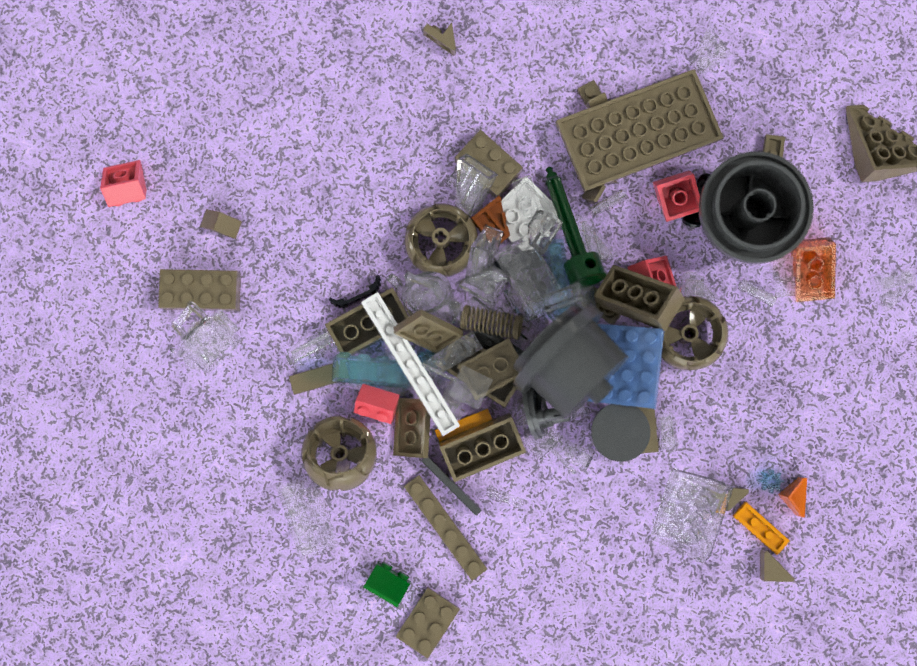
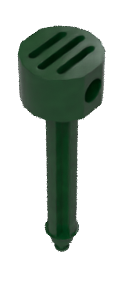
(583, 266)

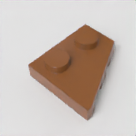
(492, 216)

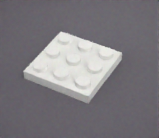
(514, 216)

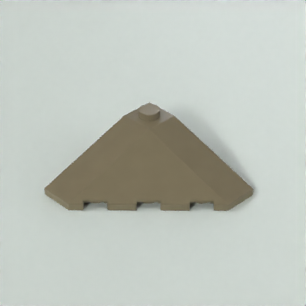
(877, 148)

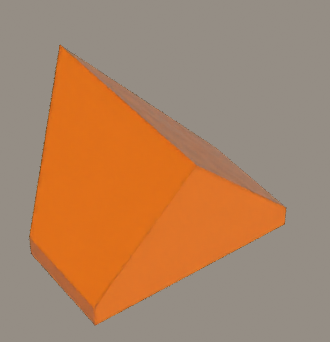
(795, 496)

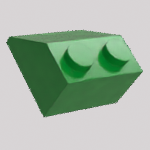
(387, 583)

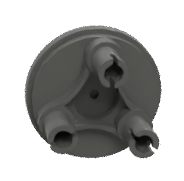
(538, 414)
(620, 432)

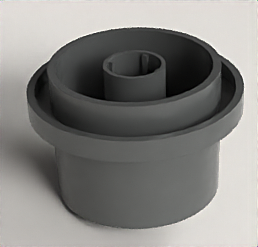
(756, 207)
(570, 361)

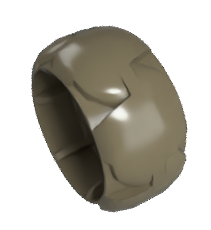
(422, 224)
(704, 353)
(326, 474)

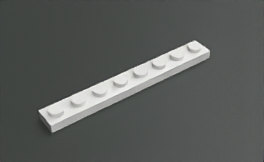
(410, 365)

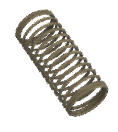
(517, 326)

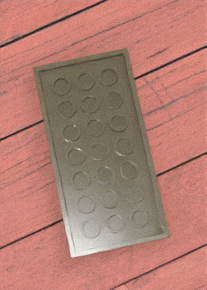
(639, 130)

